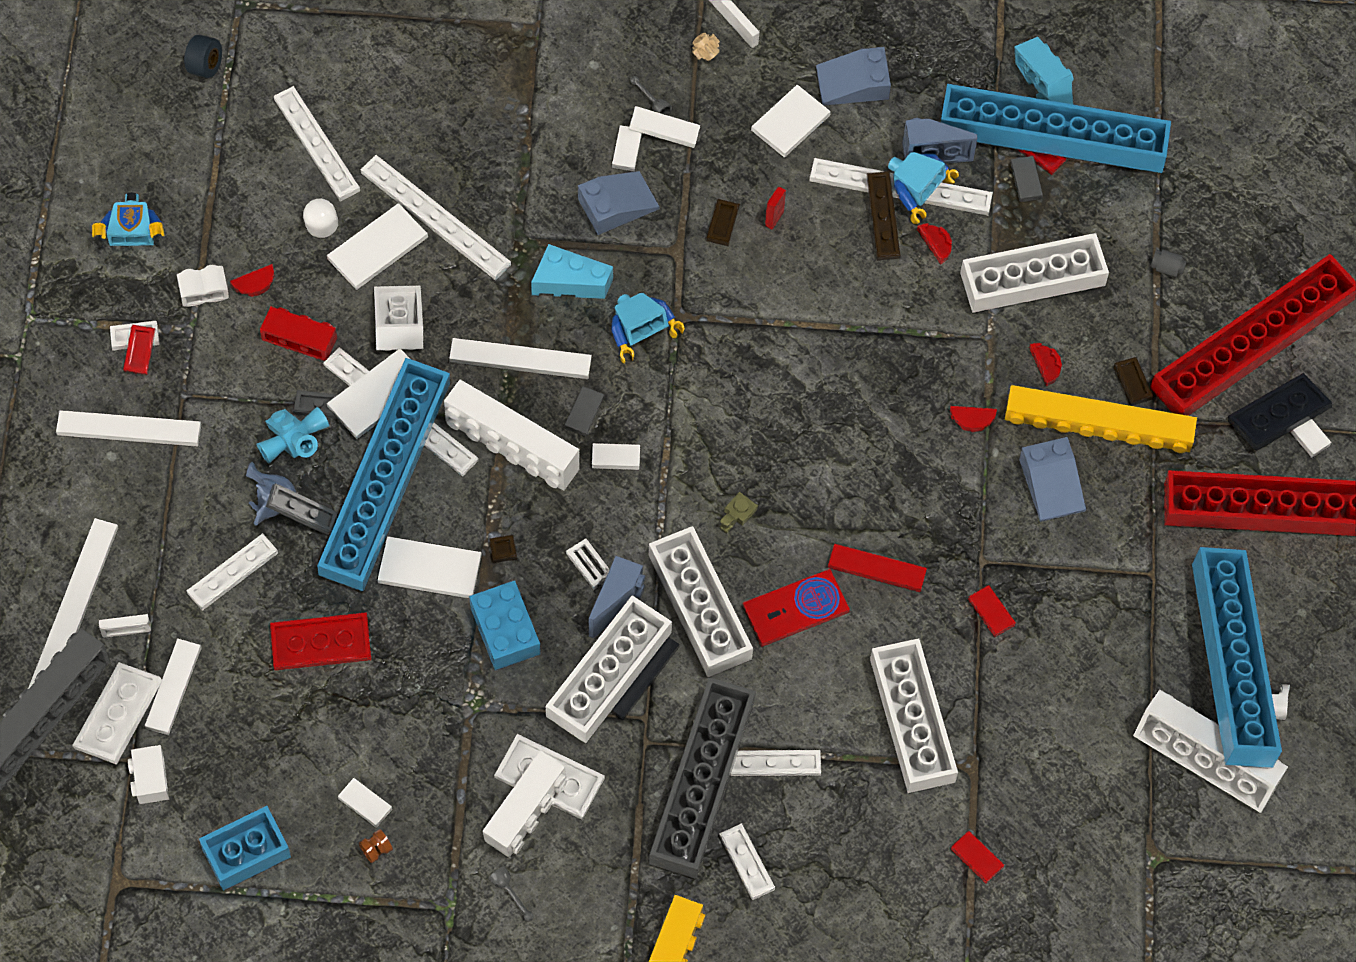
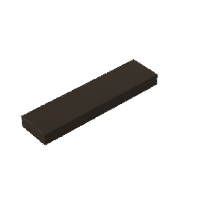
(883, 215)

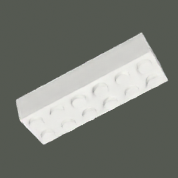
(1034, 272)
(511, 435)
(700, 601)
(608, 669)
(913, 715)
(1197, 746)

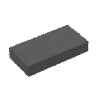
(1026, 179)
(584, 411)

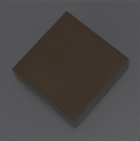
(503, 548)

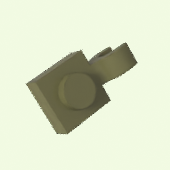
(739, 511)

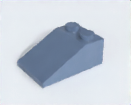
(854, 77)
(937, 138)
(616, 200)
(1052, 479)
(621, 583)

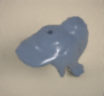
(264, 486)

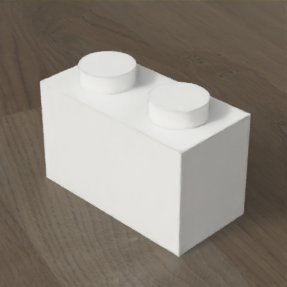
(149, 774)

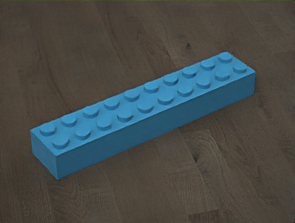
(1058, 128)
(383, 474)
(1236, 658)

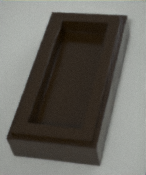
(723, 222)
(1133, 381)

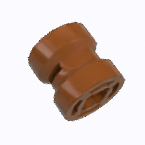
(375, 846)

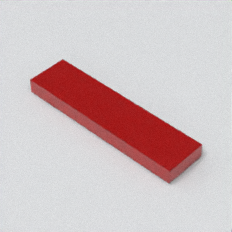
(877, 567)

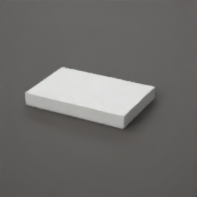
(790, 121)

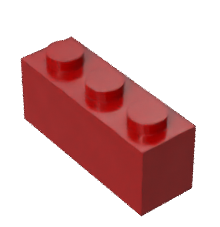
(298, 333)

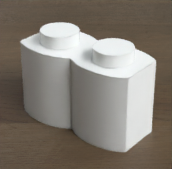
(202, 285)

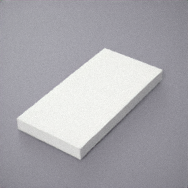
(377, 246)
(364, 401)
(429, 567)
(117, 713)
(581, 781)

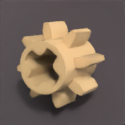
(706, 46)

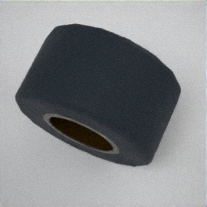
(203, 56)

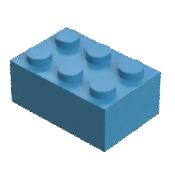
(504, 625)
(245, 848)

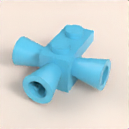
(292, 434)

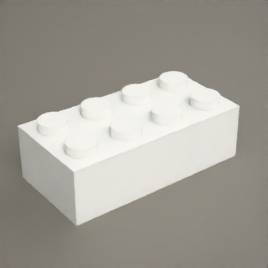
(525, 804)

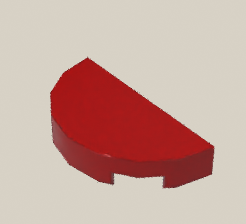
(937, 240)
(254, 282)
(1047, 361)
(973, 418)

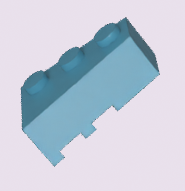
(1044, 71)
(571, 275)

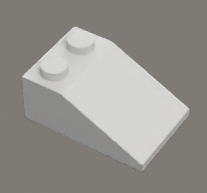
(398, 317)

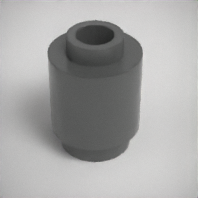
(1168, 262)

